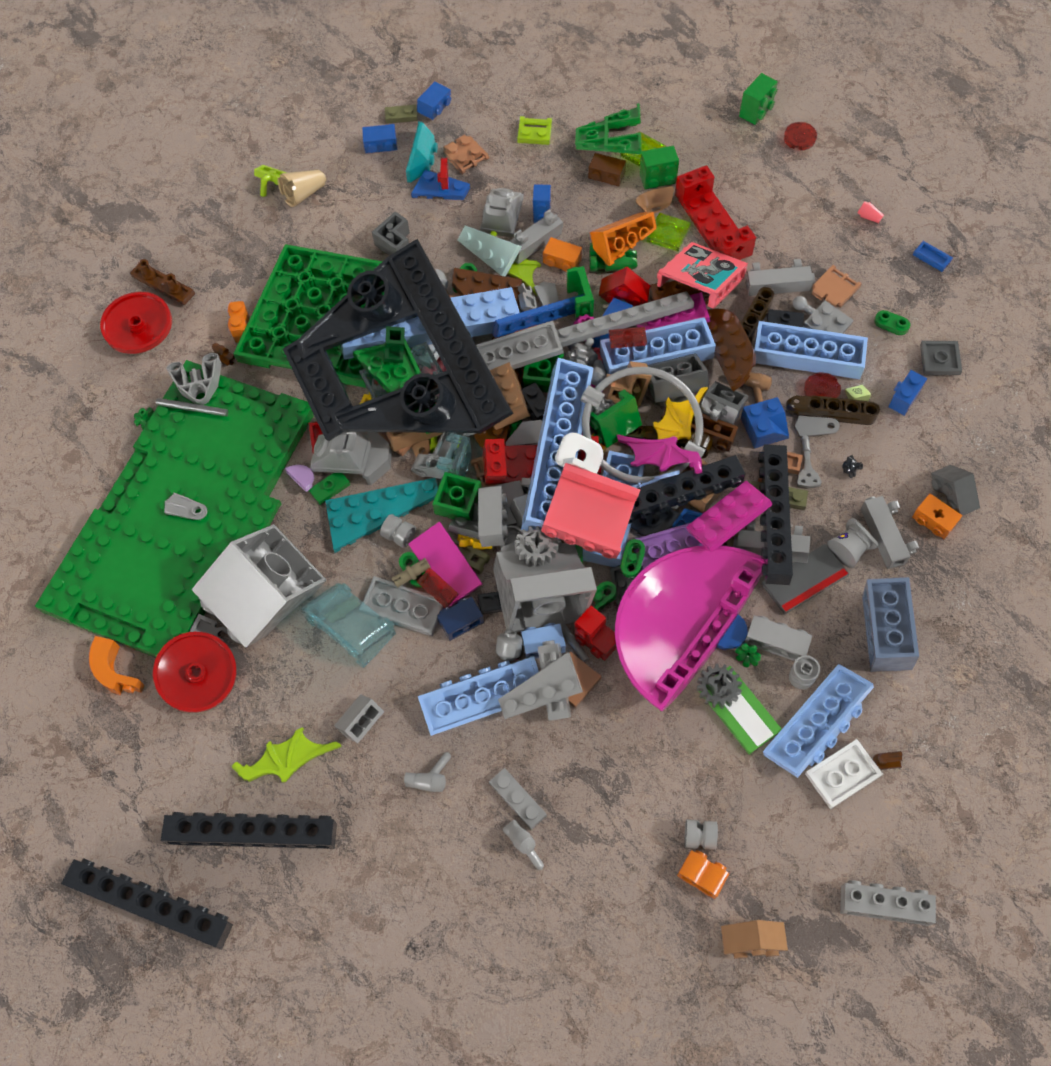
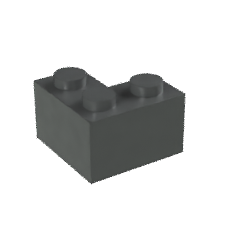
(391, 234)
(958, 487)

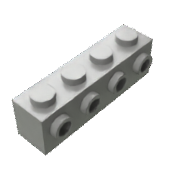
(888, 904)

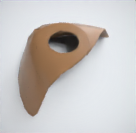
(655, 198)

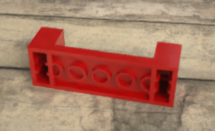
(709, 216)
(513, 462)

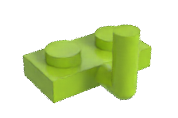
(267, 174)

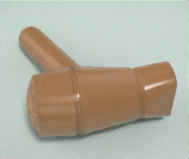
(759, 382)

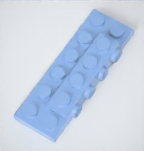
(473, 696)
(819, 721)

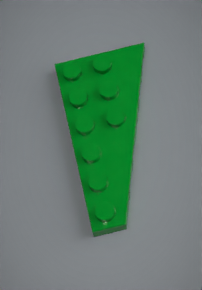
(389, 375)

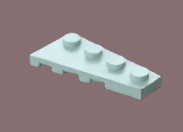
(492, 250)

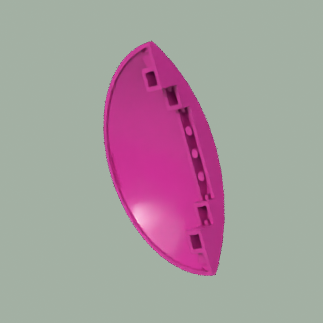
(679, 615)

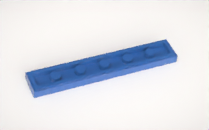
(534, 317)

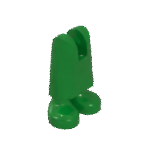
(628, 260)

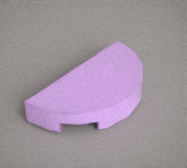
(301, 475)

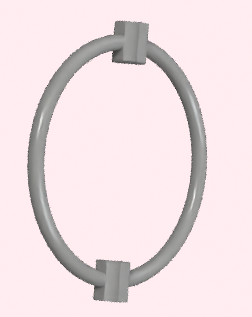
(593, 397)

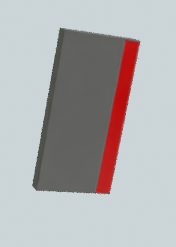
(808, 579)

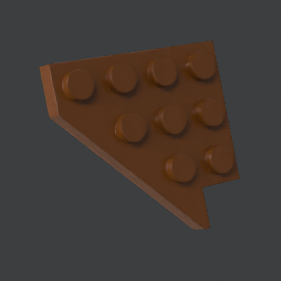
(473, 282)

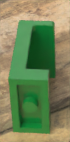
(577, 282)
(616, 420)

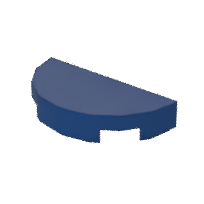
(734, 635)

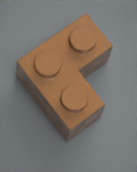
(634, 384)
(754, 937)

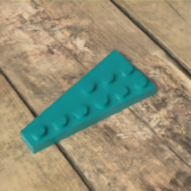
(365, 512)

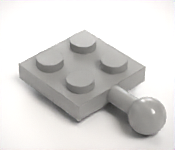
(824, 318)

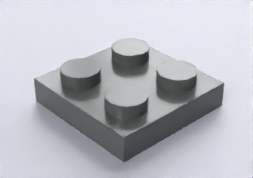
(941, 358)

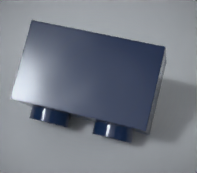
(460, 618)

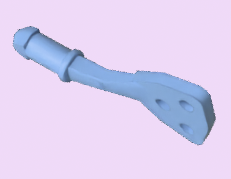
(657, 478)

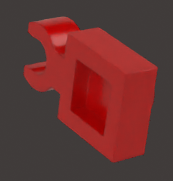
(442, 176)

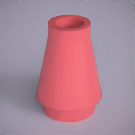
(870, 212)

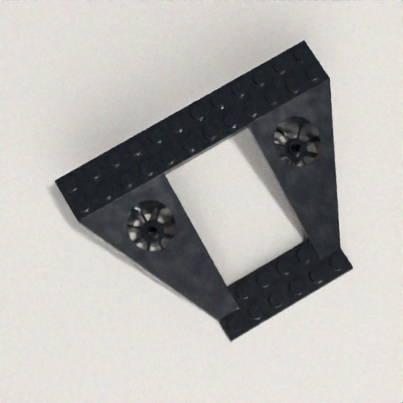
(466, 391)

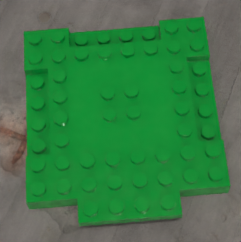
(296, 297)

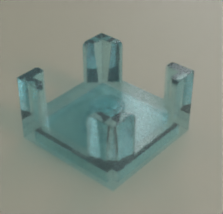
(461, 457)

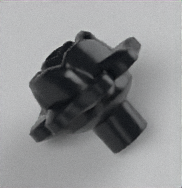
(851, 466)

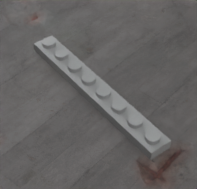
(625, 318)

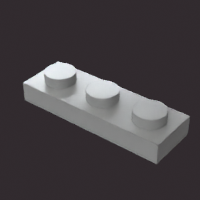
(518, 798)

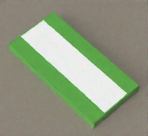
(747, 719)

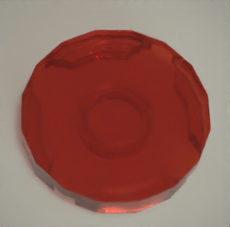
(800, 135)
(822, 385)

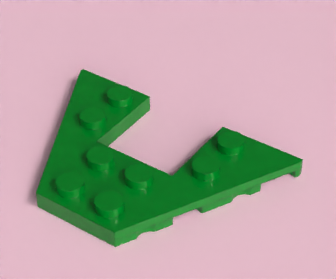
(596, 136)

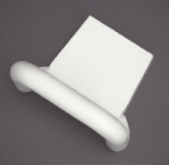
(571, 444)

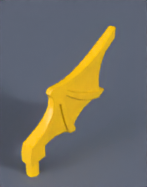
(677, 418)

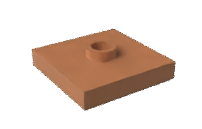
(587, 677)

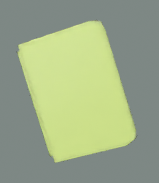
(858, 393)

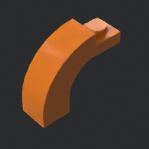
(101, 661)

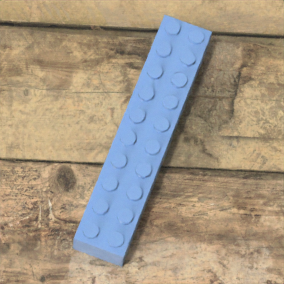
(476, 311)
(561, 416)

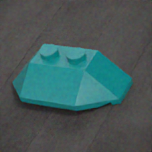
(421, 153)

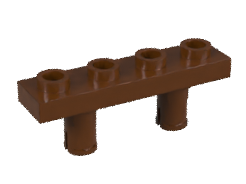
(162, 283)

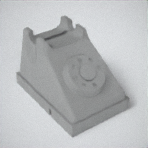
(501, 211)
(342, 454)

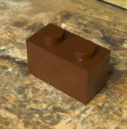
(607, 169)

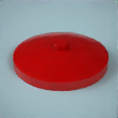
(136, 322)
(194, 672)

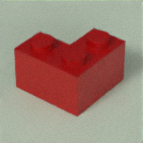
(625, 285)
(593, 632)

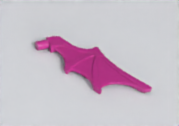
(661, 453)

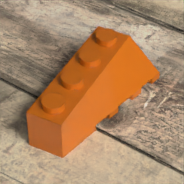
(618, 237)

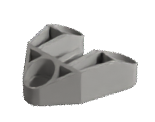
(208, 385)

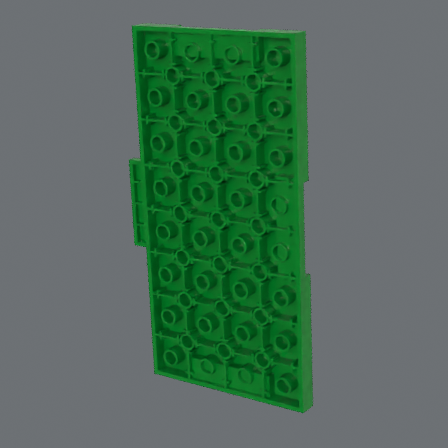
(137, 565)

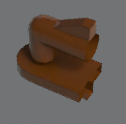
(224, 355)
(888, 760)

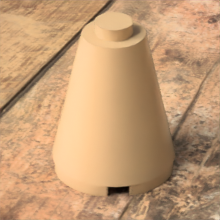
(300, 185)

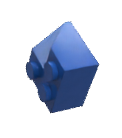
(765, 422)

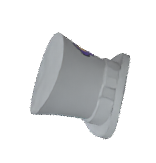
(852, 543)

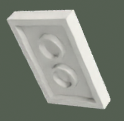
(843, 774)

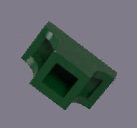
(394, 344)

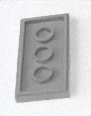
(403, 605)

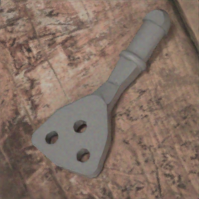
(807, 470)

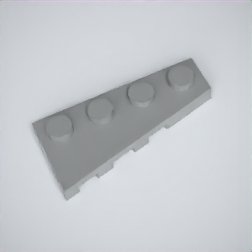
(547, 686)

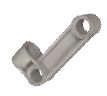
(427, 463)

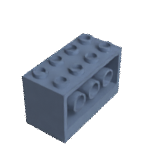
(890, 624)

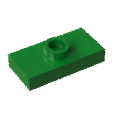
(329, 487)

